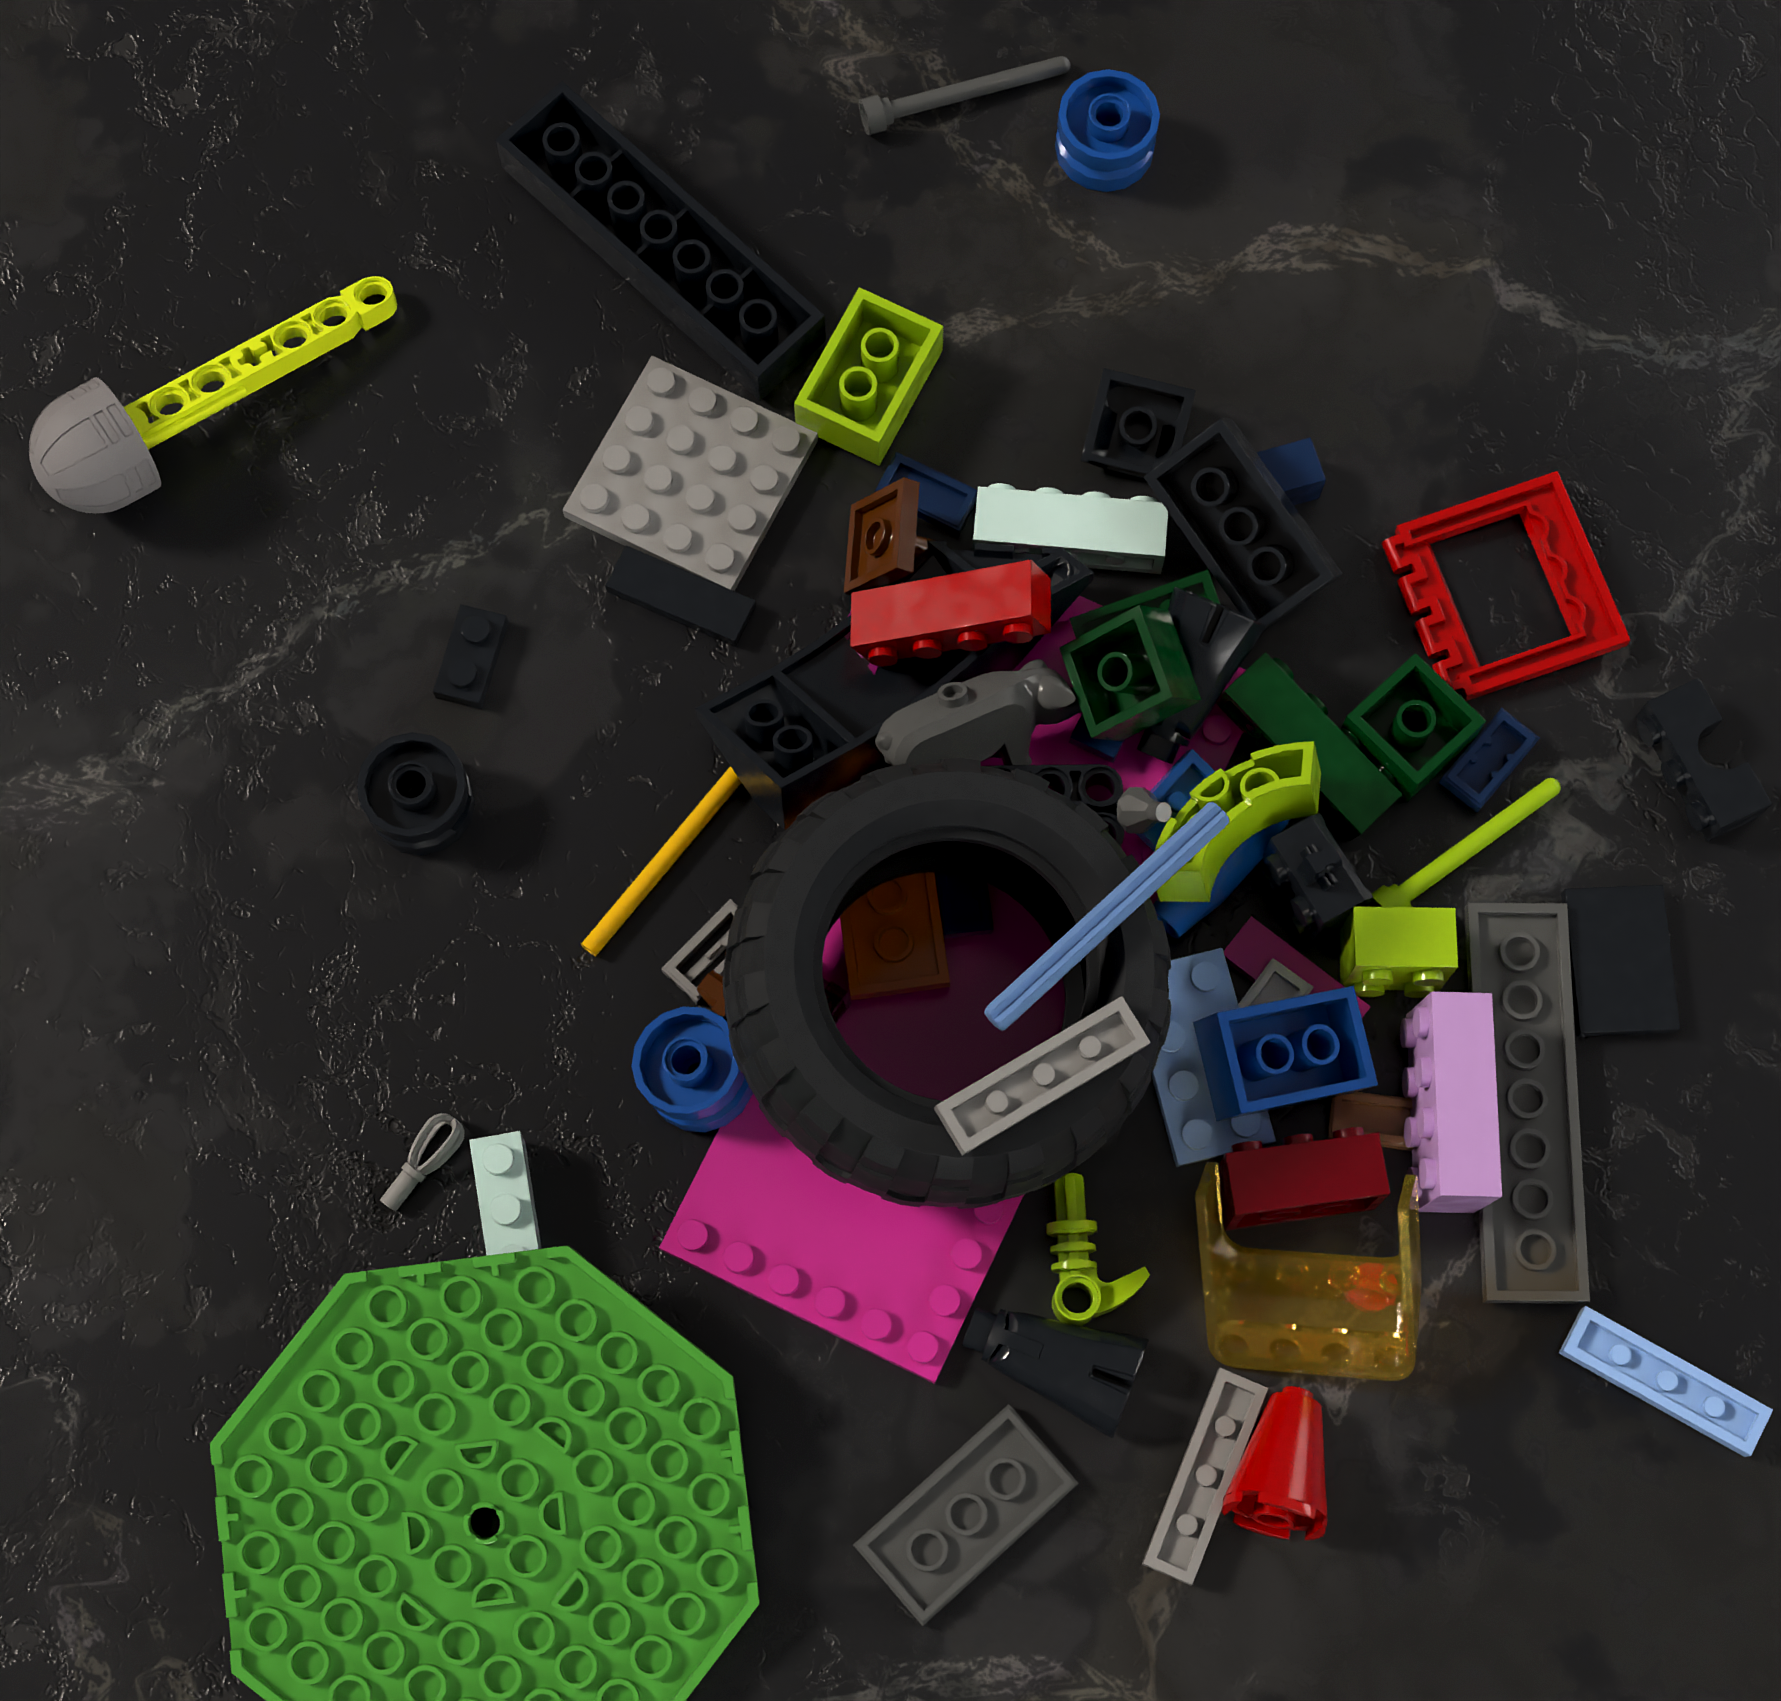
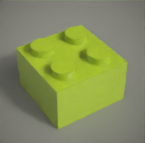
(1398, 950)

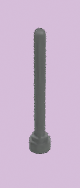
(879, 112)

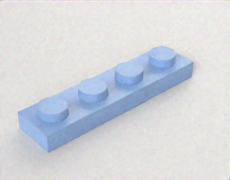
(1666, 1381)

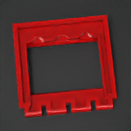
(1567, 564)

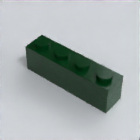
(1278, 712)

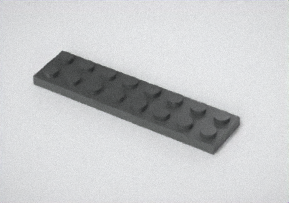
(1537, 1230)

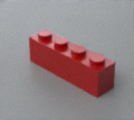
(951, 613)

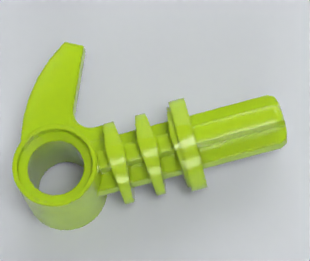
(1073, 1257)

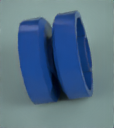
(1107, 130)
(671, 1051)

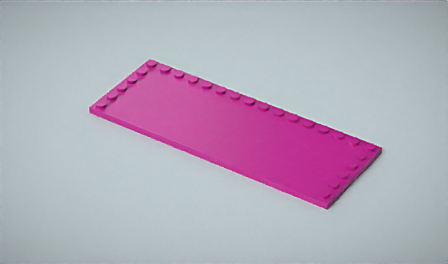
(844, 1256)

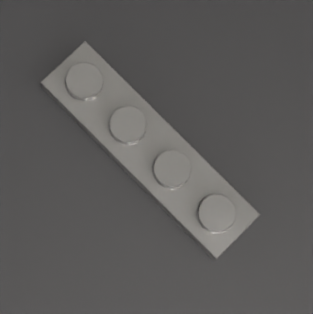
(1041, 1075)
(1204, 1476)

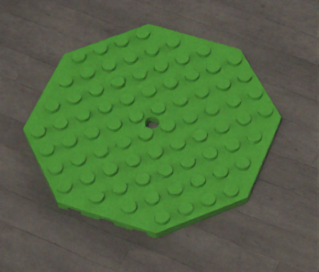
(503, 1391)

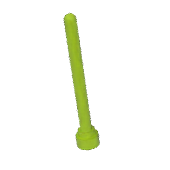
(1465, 849)

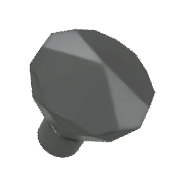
(1140, 810)

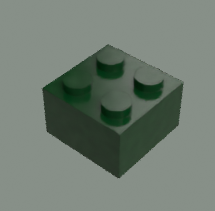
(1130, 673)
(1414, 725)

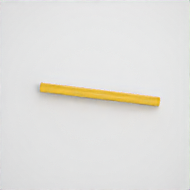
(661, 862)

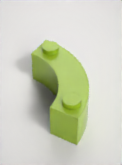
(1260, 792)

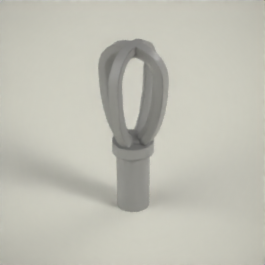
(411, 1172)

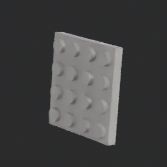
(690, 474)

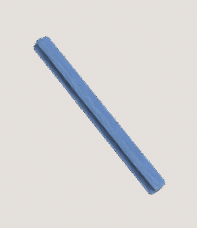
(1106, 916)

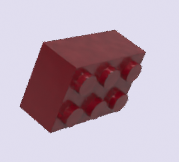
(1302, 1178)

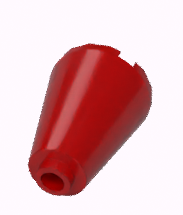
(1282, 1470)

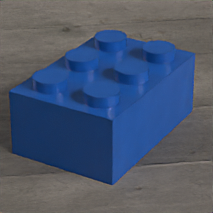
(1285, 1053)

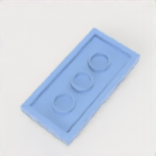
(1198, 989)

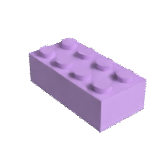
(1452, 1101)

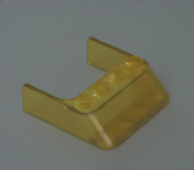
(1309, 1307)

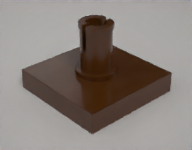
(883, 537)

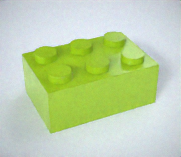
(869, 376)

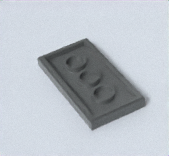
(965, 1514)

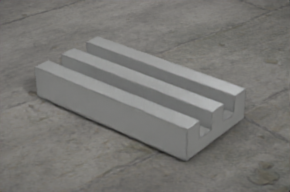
(685, 981)

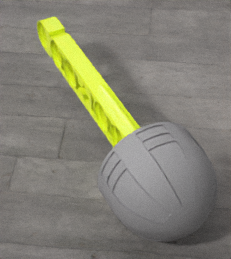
(97, 452)

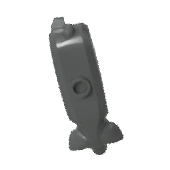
(979, 718)

